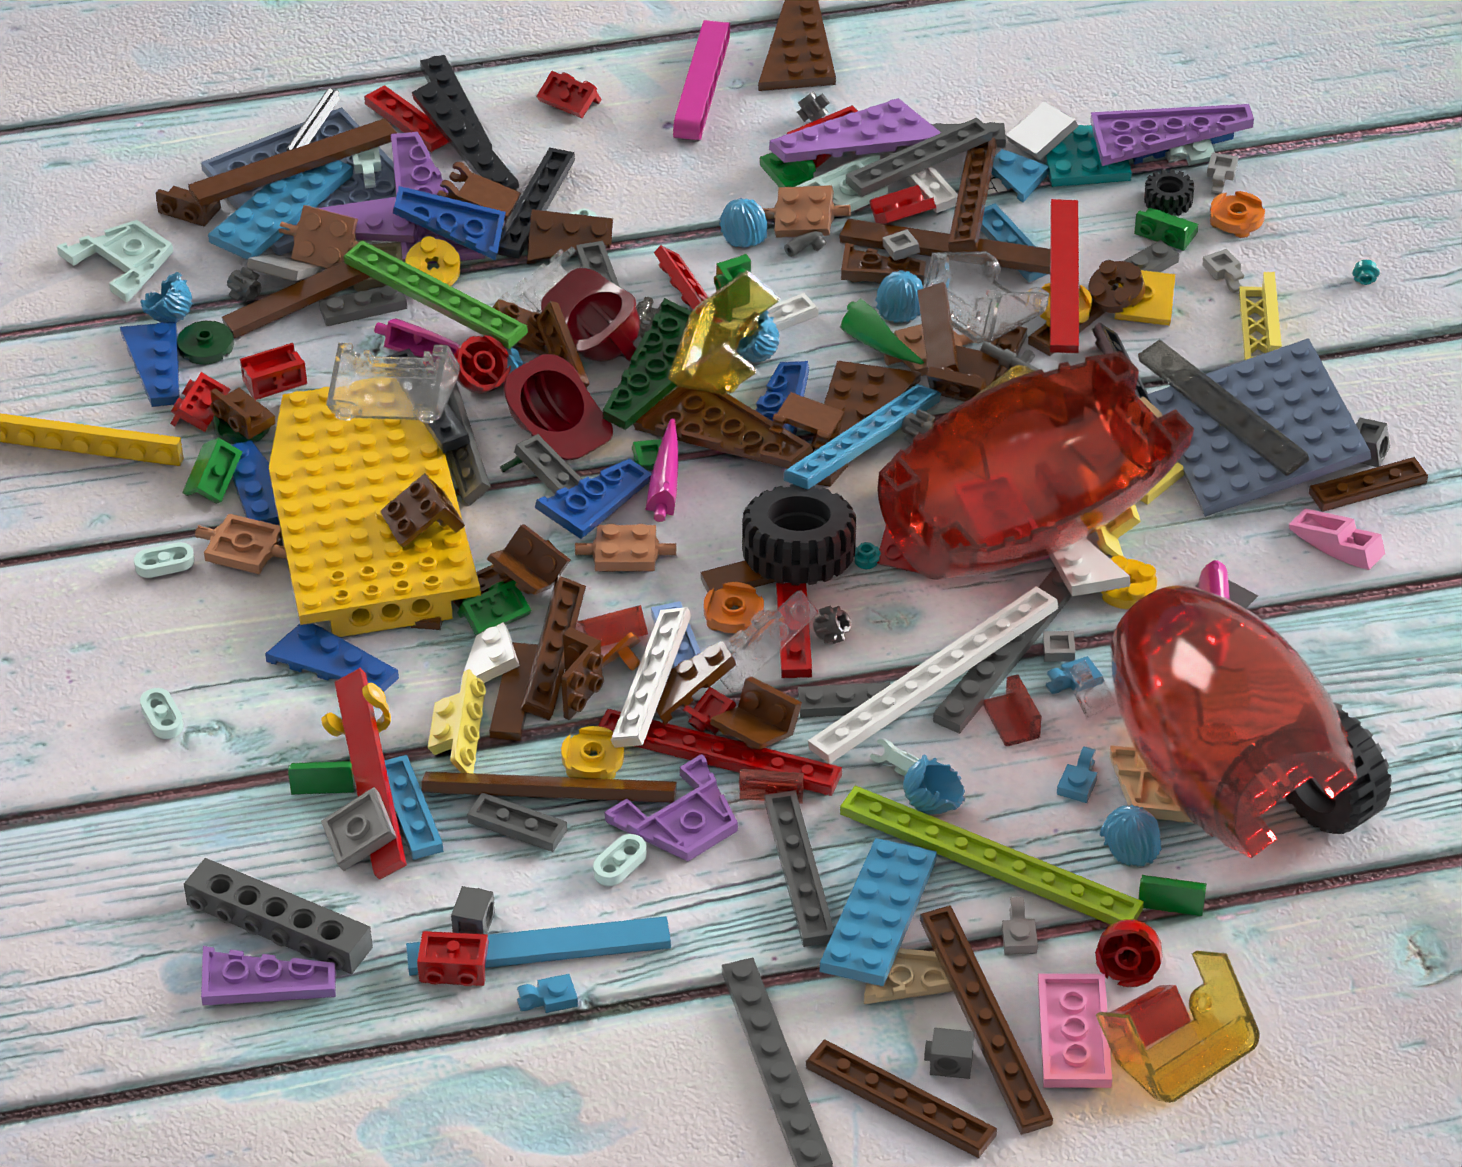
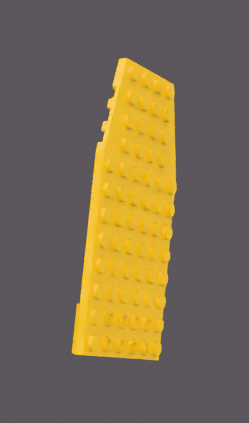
(339, 550)

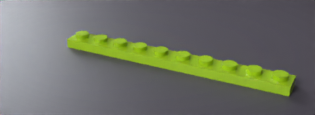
(990, 857)

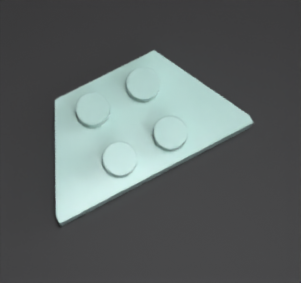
(842, 192)

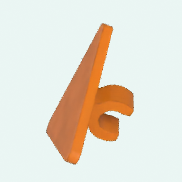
(624, 650)

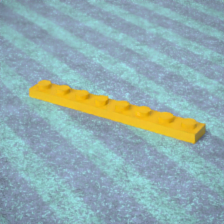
(91, 439)

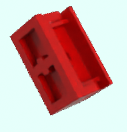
(273, 371)

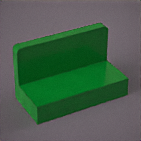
(213, 470)
(321, 778)
(1172, 895)

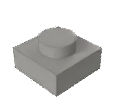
(901, 245)
(1058, 646)

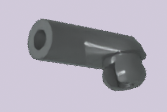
(803, 241)

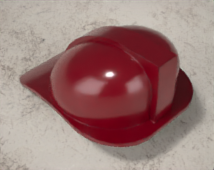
(597, 314)
(553, 402)

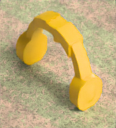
(376, 697)

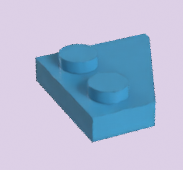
(1018, 173)

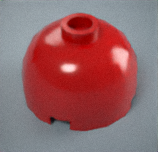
(482, 364)
(1129, 953)

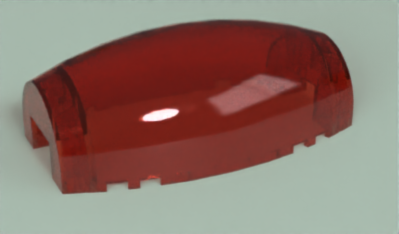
(986, 474)
(1224, 712)

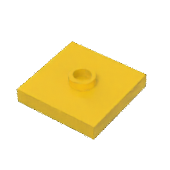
(1156, 303)

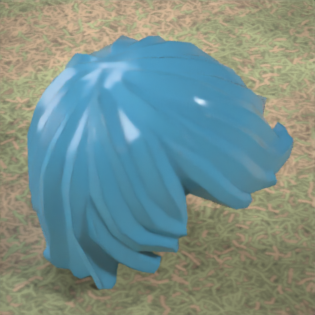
(743, 223)
(899, 297)
(172, 303)
(762, 343)
(933, 787)
(1132, 835)

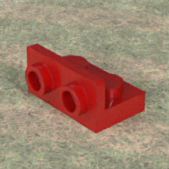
(568, 94)
(900, 205)
(196, 405)
(452, 958)

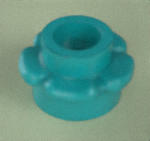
(1365, 272)
(866, 556)

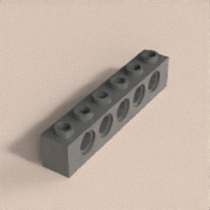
(278, 915)

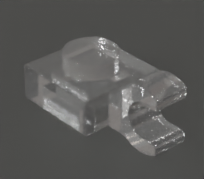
(1092, 694)

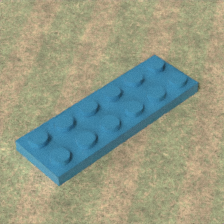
(258, 220)
(878, 912)

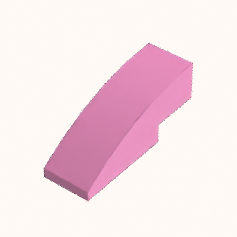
(1339, 538)

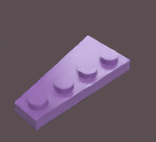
(377, 220)
(248, 979)

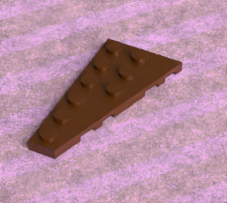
(798, 50)
(859, 393)
(723, 426)

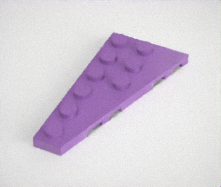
(1147, 131)
(865, 132)
(417, 171)

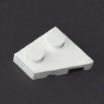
(492, 654)

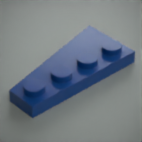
(456, 220)
(155, 360)
(786, 379)
(254, 484)
(595, 498)
(329, 656)

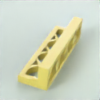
(1267, 309)

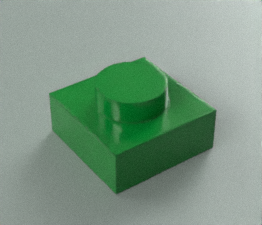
(646, 453)

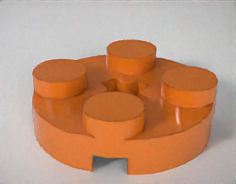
(1226, 217)
(719, 604)

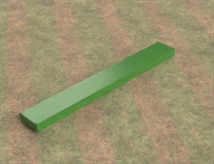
(435, 294)

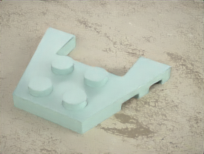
(129, 247)

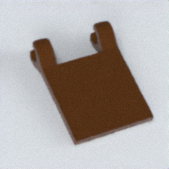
(479, 190)
(807, 416)

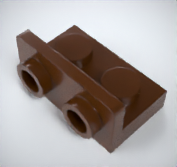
(181, 205)
(241, 412)

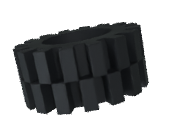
(1169, 192)

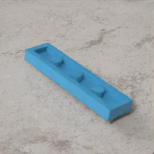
(999, 227)
(412, 810)

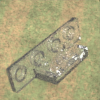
(543, 280)
(766, 637)

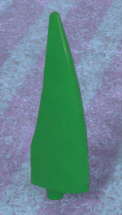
(869, 328)

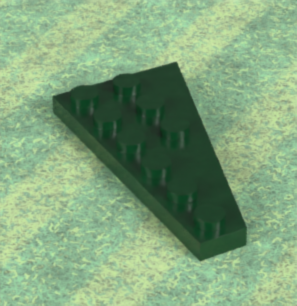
(648, 374)

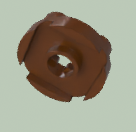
(1113, 273)

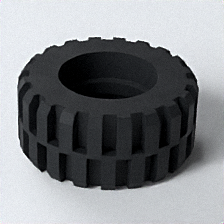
(799, 535)
(1360, 799)

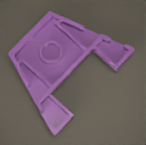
(688, 823)

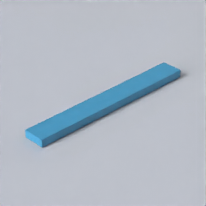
(860, 437)
(568, 942)

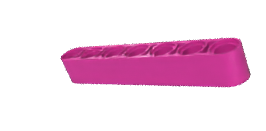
(701, 80)

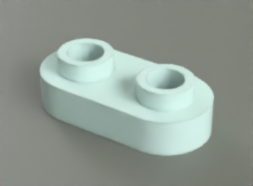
(164, 560)
(161, 713)
(616, 863)

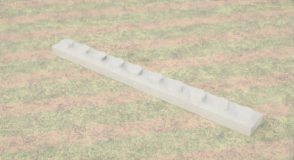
(932, 675)

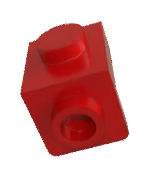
(709, 705)

